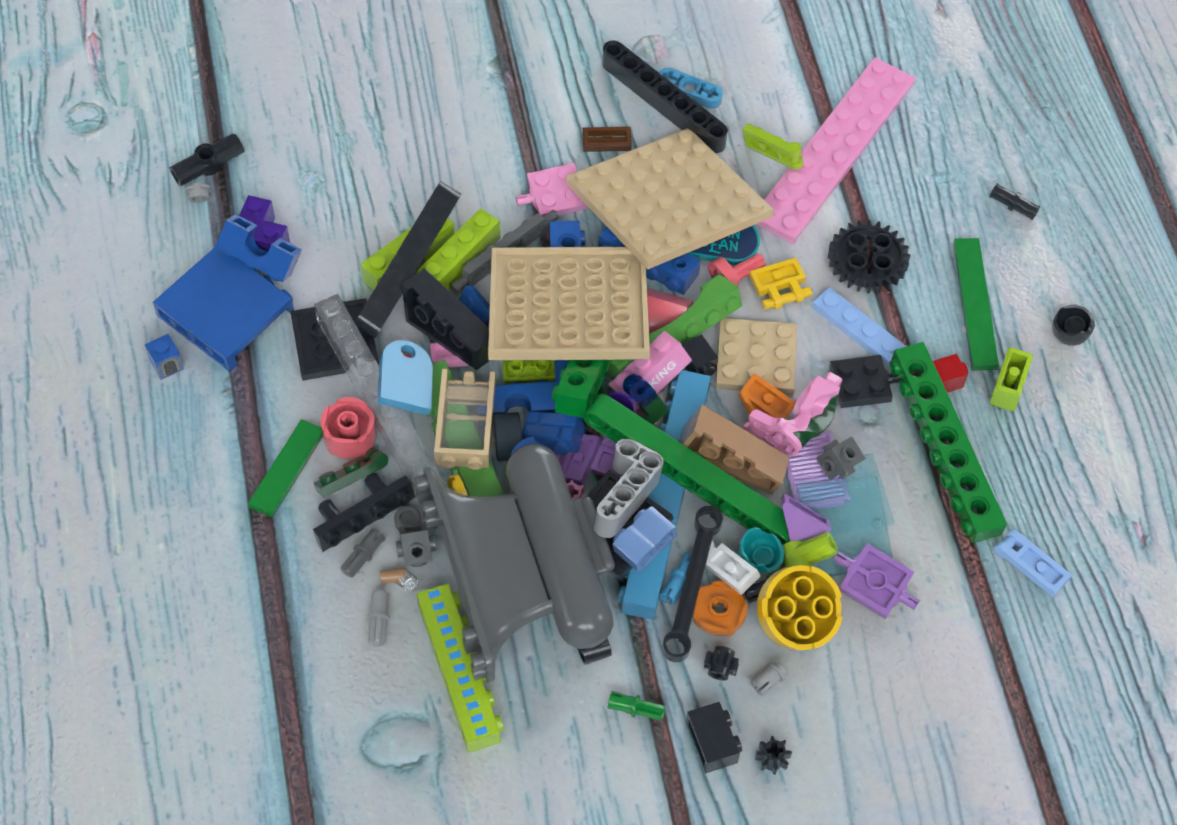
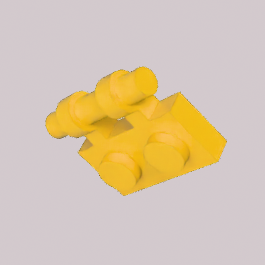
(778, 277)

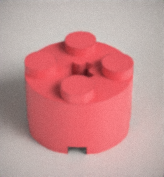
(348, 428)

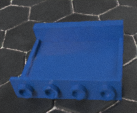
(222, 306)

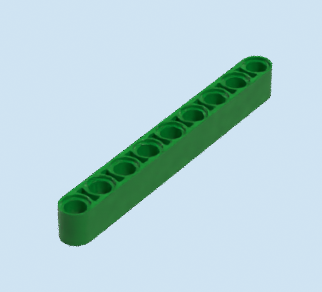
(689, 468)

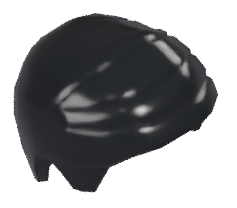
(1073, 325)

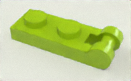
(773, 147)

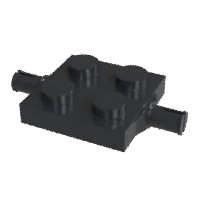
(863, 381)

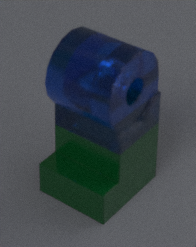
(642, 392)

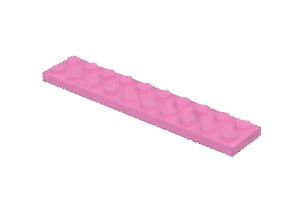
(835, 148)

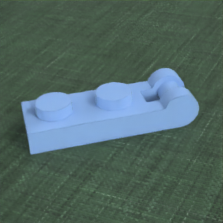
(1032, 562)

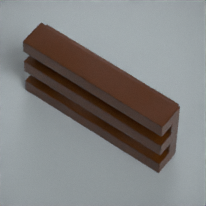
(606, 142)

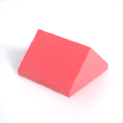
(664, 308)

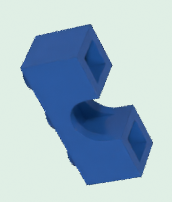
(239, 242)
(532, 396)

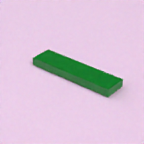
(286, 468)

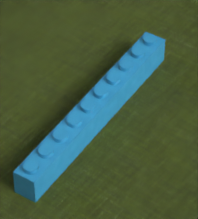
(644, 587)

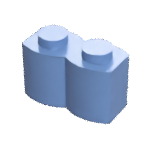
(644, 538)

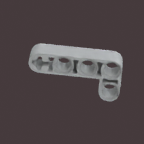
(640, 475)

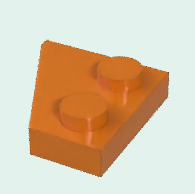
(766, 398)

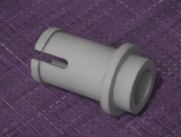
(768, 678)

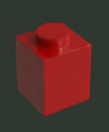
(952, 372)

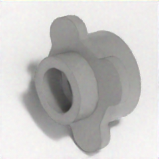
(198, 192)

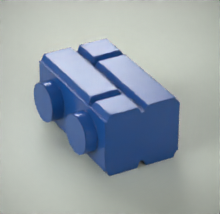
(555, 430)

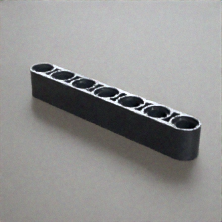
(663, 95)
(407, 259)

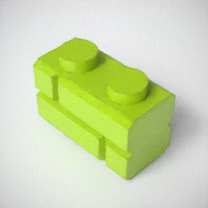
(1011, 379)

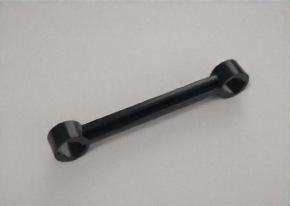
(692, 583)

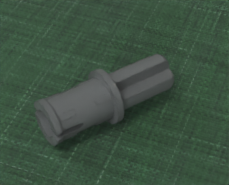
(362, 553)

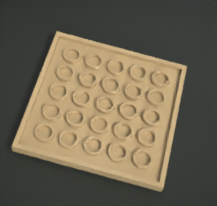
(669, 197)
(568, 304)

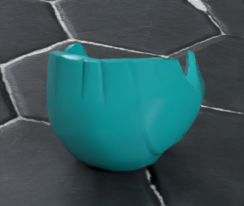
(761, 550)

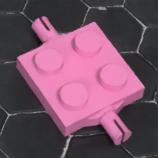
(551, 192)

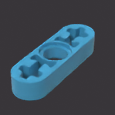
(708, 88)

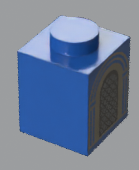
(164, 356)

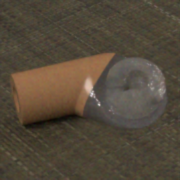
(400, 576)

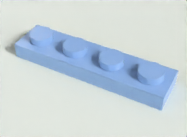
(856, 325)

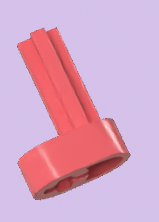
(738, 272)

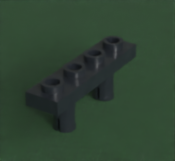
(356, 518)

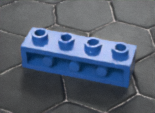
(674, 274)

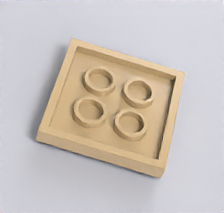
(756, 348)

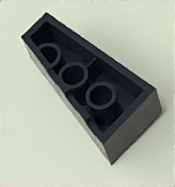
(445, 319)

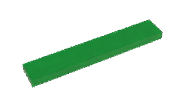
(975, 304)

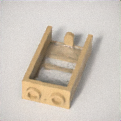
(464, 422)

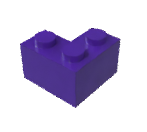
(261, 213)

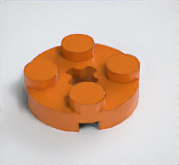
(719, 623)

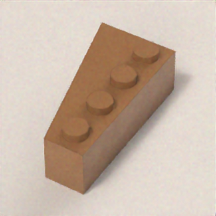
(734, 450)

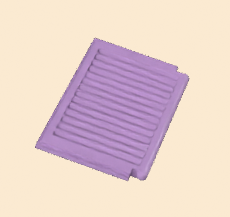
(805, 467)

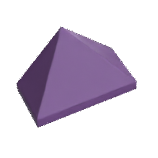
(802, 520)

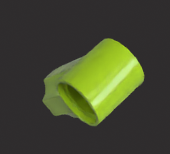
(810, 551)

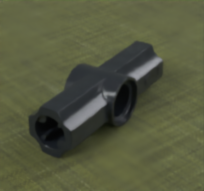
(206, 159)

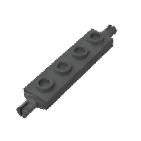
(521, 237)

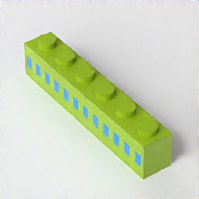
(468, 696)

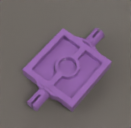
(876, 581)

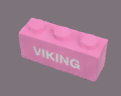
(665, 362)

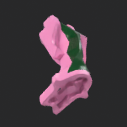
(810, 417)

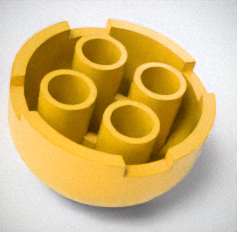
(800, 607)

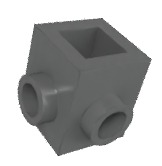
(836, 462)
(415, 544)

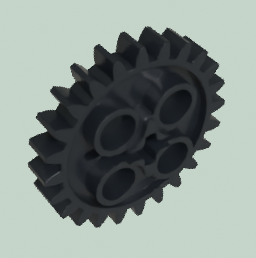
(891, 256)

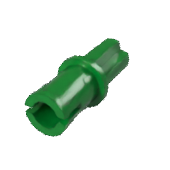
(635, 705)

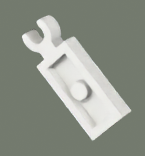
(731, 568)

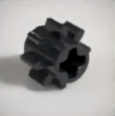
(721, 663)
(779, 751)

